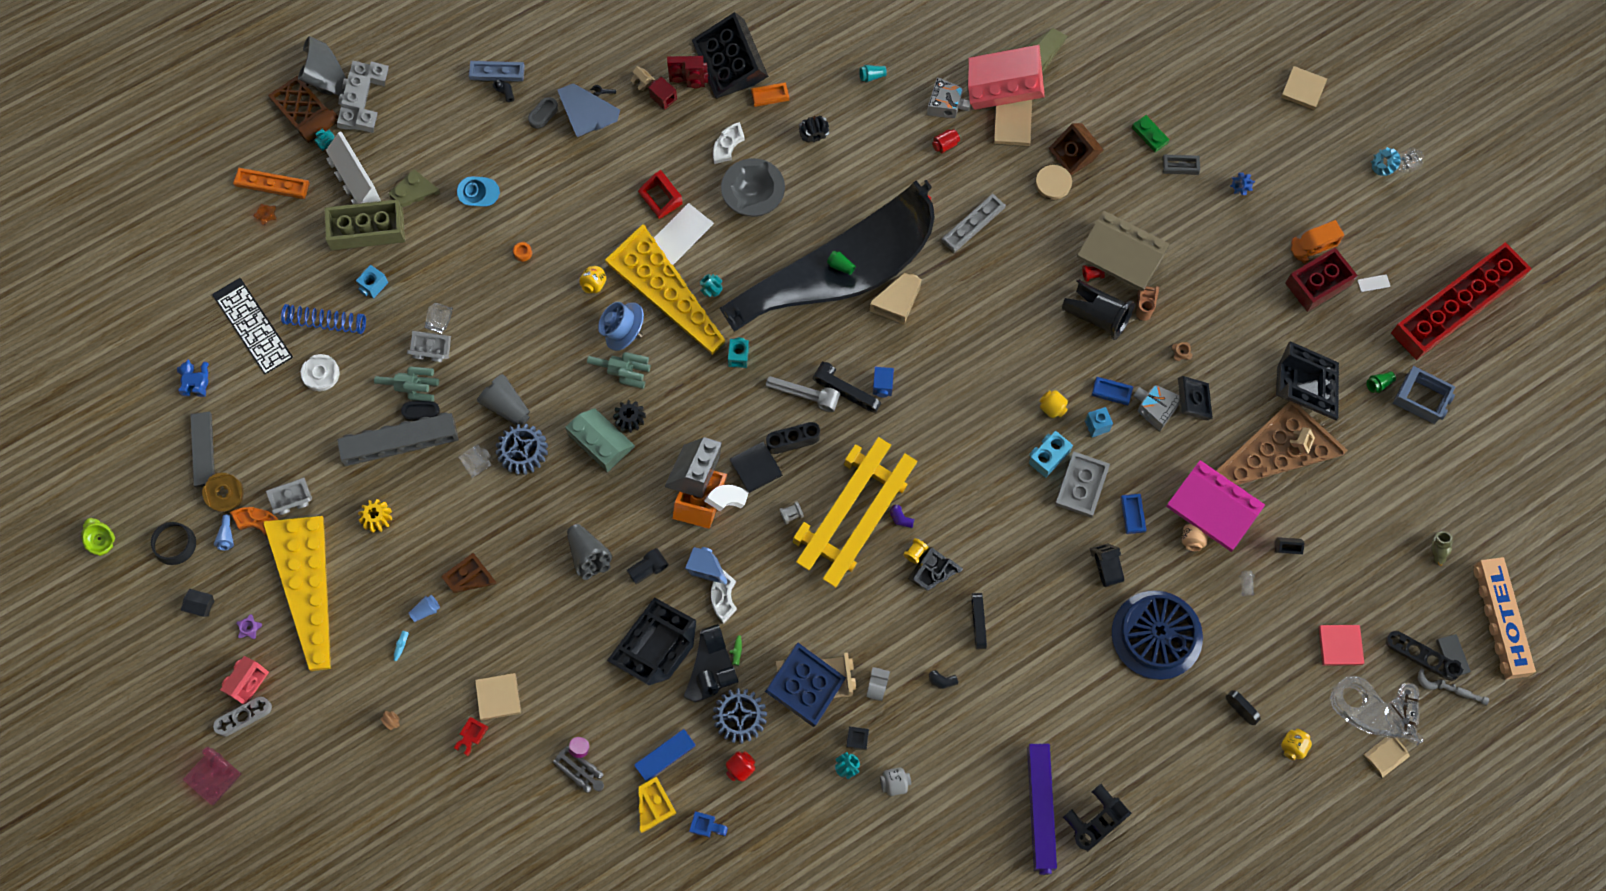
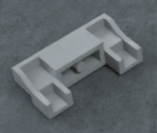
(353, 101)

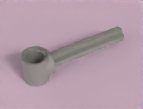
(826, 398)

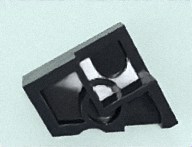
(933, 569)

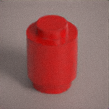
(946, 140)

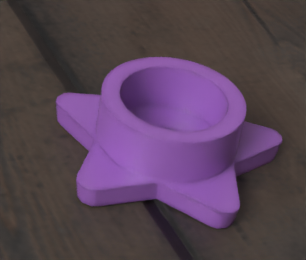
(249, 621)

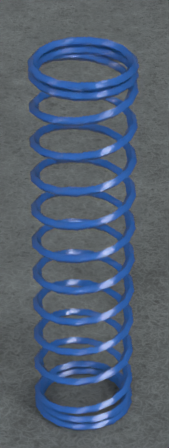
(289, 318)

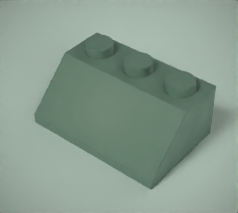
(599, 438)

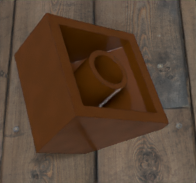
(1075, 148)

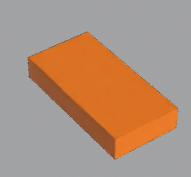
(770, 94)

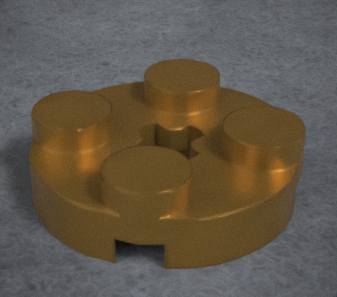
(213, 486)

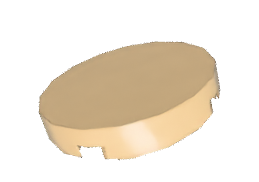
(1053, 182)

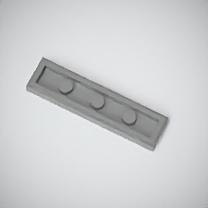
(973, 223)

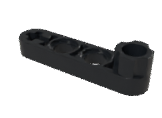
(825, 377)
(1425, 652)

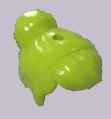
(91, 532)

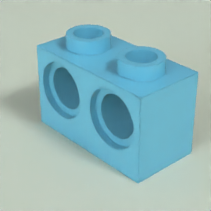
(1053, 456)

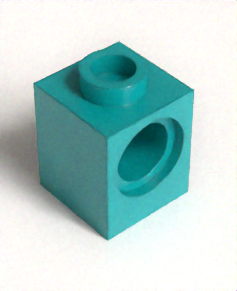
(738, 360)

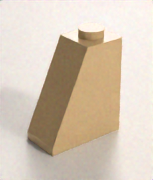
(897, 298)

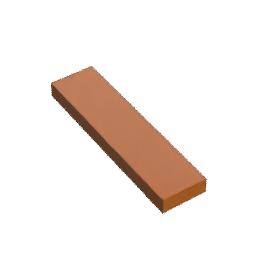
(271, 183)

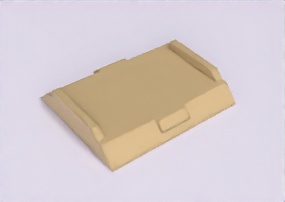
(1387, 755)

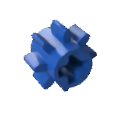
(1242, 183)

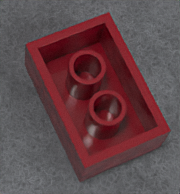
(1321, 279)

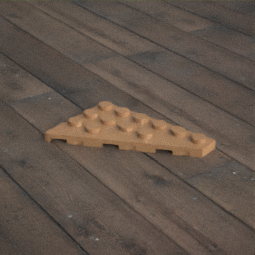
(1271, 451)

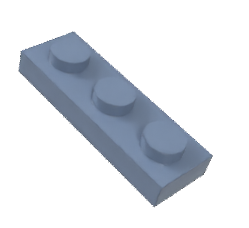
(496, 71)

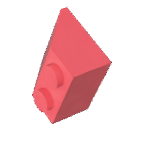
(244, 680)

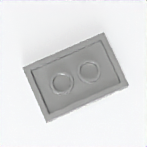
(1082, 484)

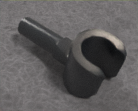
(599, 90)

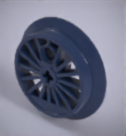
(1131, 612)

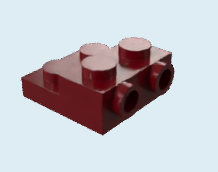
(688, 69)

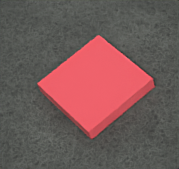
(1341, 645)

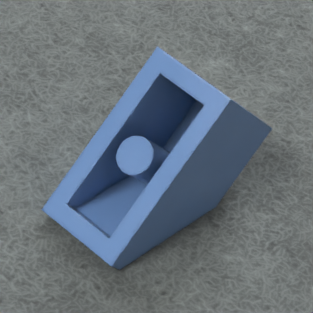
(705, 565)

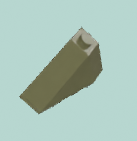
(1049, 45)

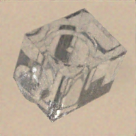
(475, 460)

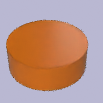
(522, 251)

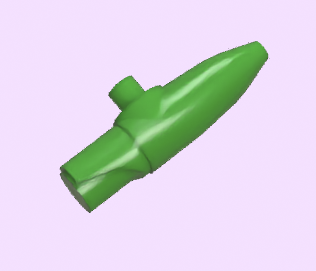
(737, 651)

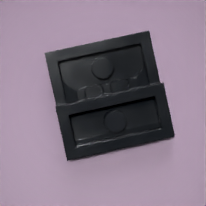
(756, 467)

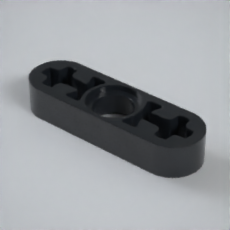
(978, 621)

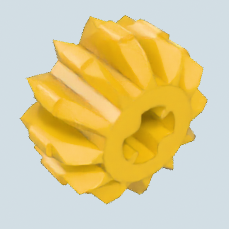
(380, 520)

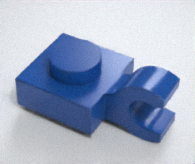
(704, 824)

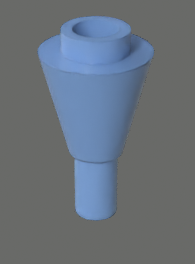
(224, 537)

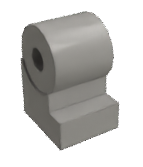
(877, 683)

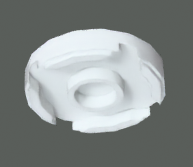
(320, 372)

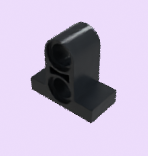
(1108, 564)

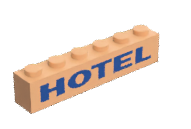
(1504, 618)

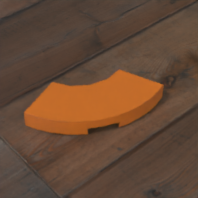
(252, 518)

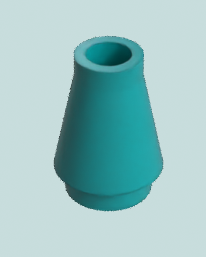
(870, 72)

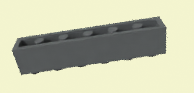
(397, 439)

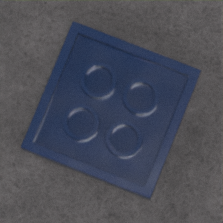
(805, 684)

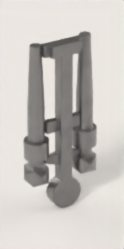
(597, 785)

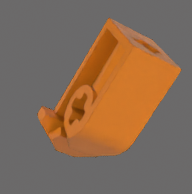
(1316, 241)

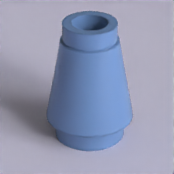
(424, 608)

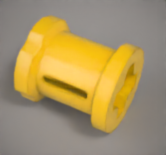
(915, 551)

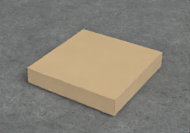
(1304, 88)
(498, 696)

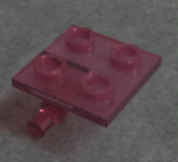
(212, 776)

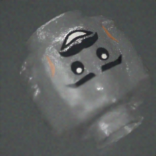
(1410, 160)

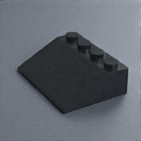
(730, 56)

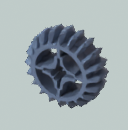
(505, 457)
(730, 716)

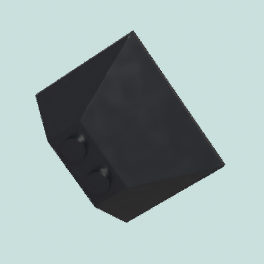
(1309, 380)
(655, 643)

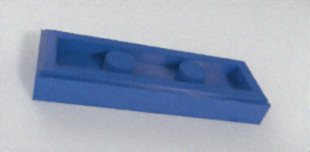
(665, 755)

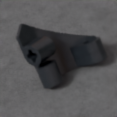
(712, 666)

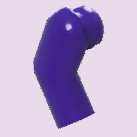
(899, 518)

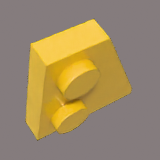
(653, 805)

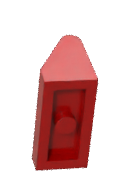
(675, 197)

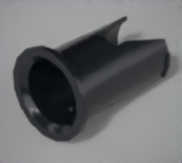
(1100, 309)

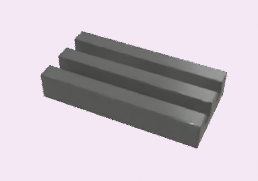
(1181, 167)

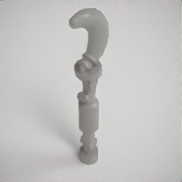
(1441, 684)

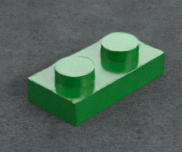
(1150, 133)

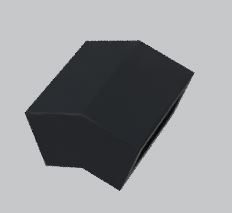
(1294, 541)
(197, 603)

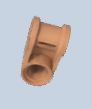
(1146, 299)

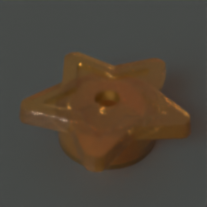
(265, 209)

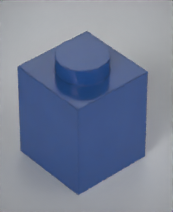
(883, 381)

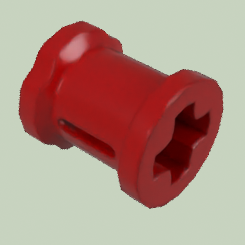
(1091, 272)

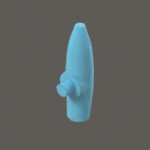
(400, 645)

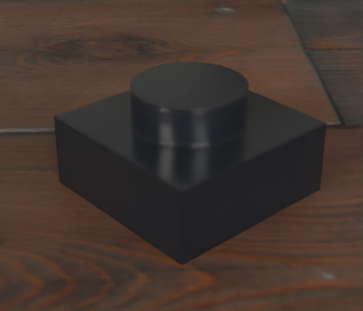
(857, 738)

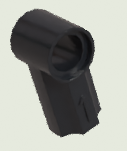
(651, 564)

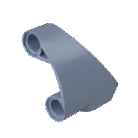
(586, 110)

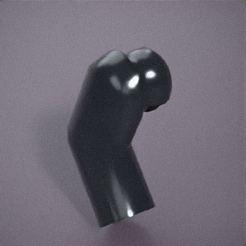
(505, 88)
(940, 681)

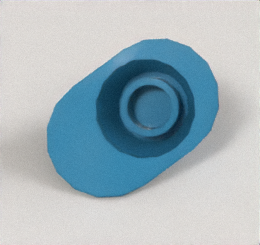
(478, 191)

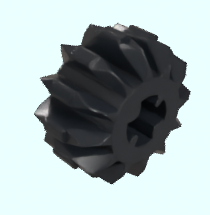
(814, 129)
(622, 416)

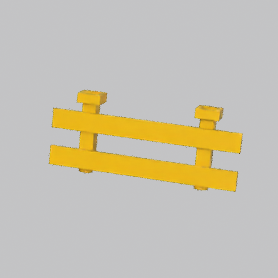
(868, 467)

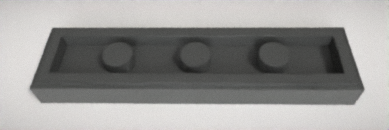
(202, 448)

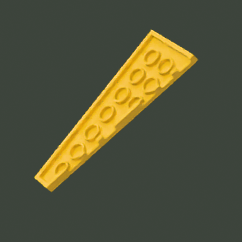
(652, 274)
(301, 563)

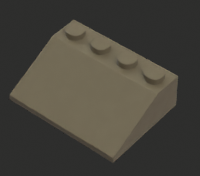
(1123, 250)

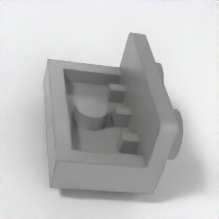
(429, 345)
(288, 496)

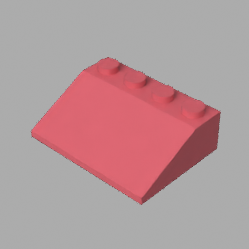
(1005, 77)

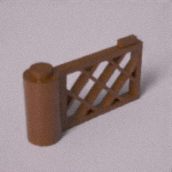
(313, 121)

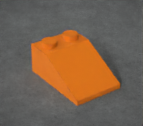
(695, 509)

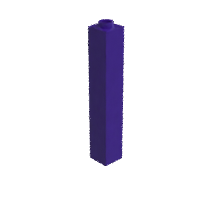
(1041, 808)

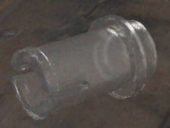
(1247, 583)

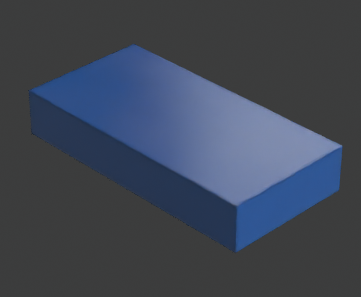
(1112, 391)
(1133, 513)

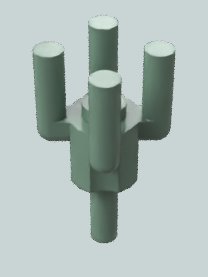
(623, 368)
(411, 383)

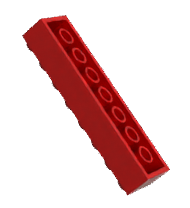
(1460, 301)

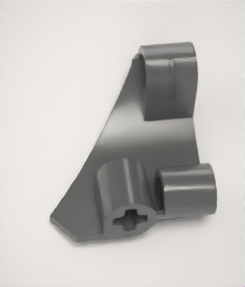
(321, 68)

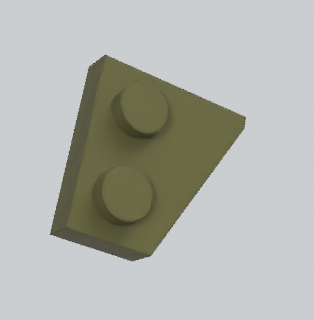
(413, 189)

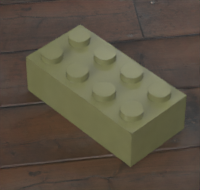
(364, 224)

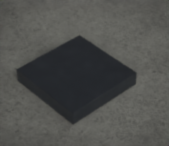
(1195, 398)

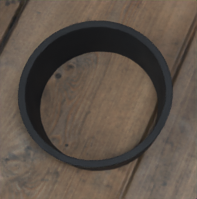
(183, 556)

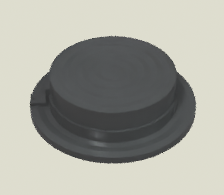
(753, 187)

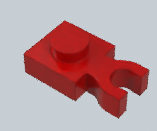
(471, 733)

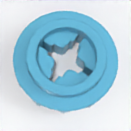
(1393, 162)

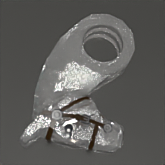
(1389, 720)

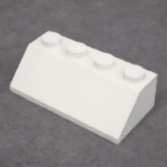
(350, 171)

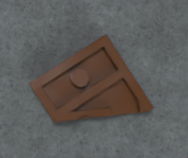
(468, 575)

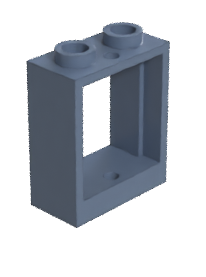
(1431, 382)

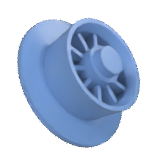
(621, 324)

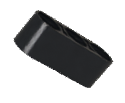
(799, 431)

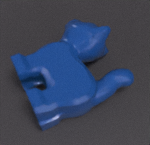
(195, 381)

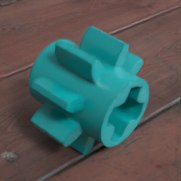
(324, 139)
(711, 285)
(847, 765)

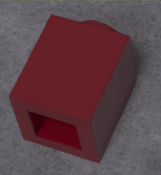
(662, 92)

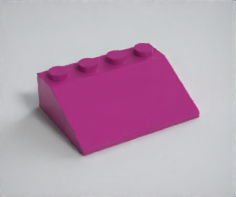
(1215, 505)

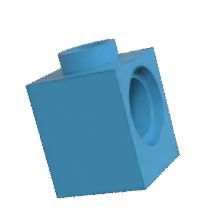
(369, 275)
(1098, 422)

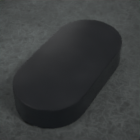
(417, 409)
(1243, 707)

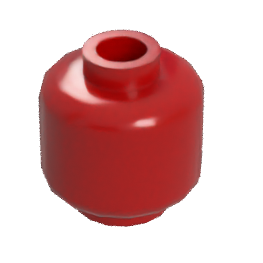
(740, 766)

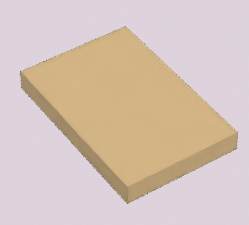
(1013, 123)

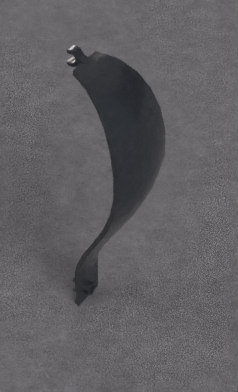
(876, 246)

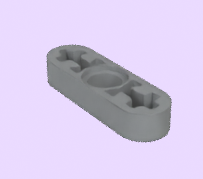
(254, 704)

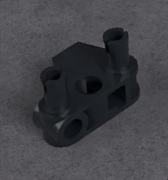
(1100, 826)

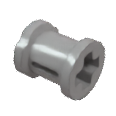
(791, 512)

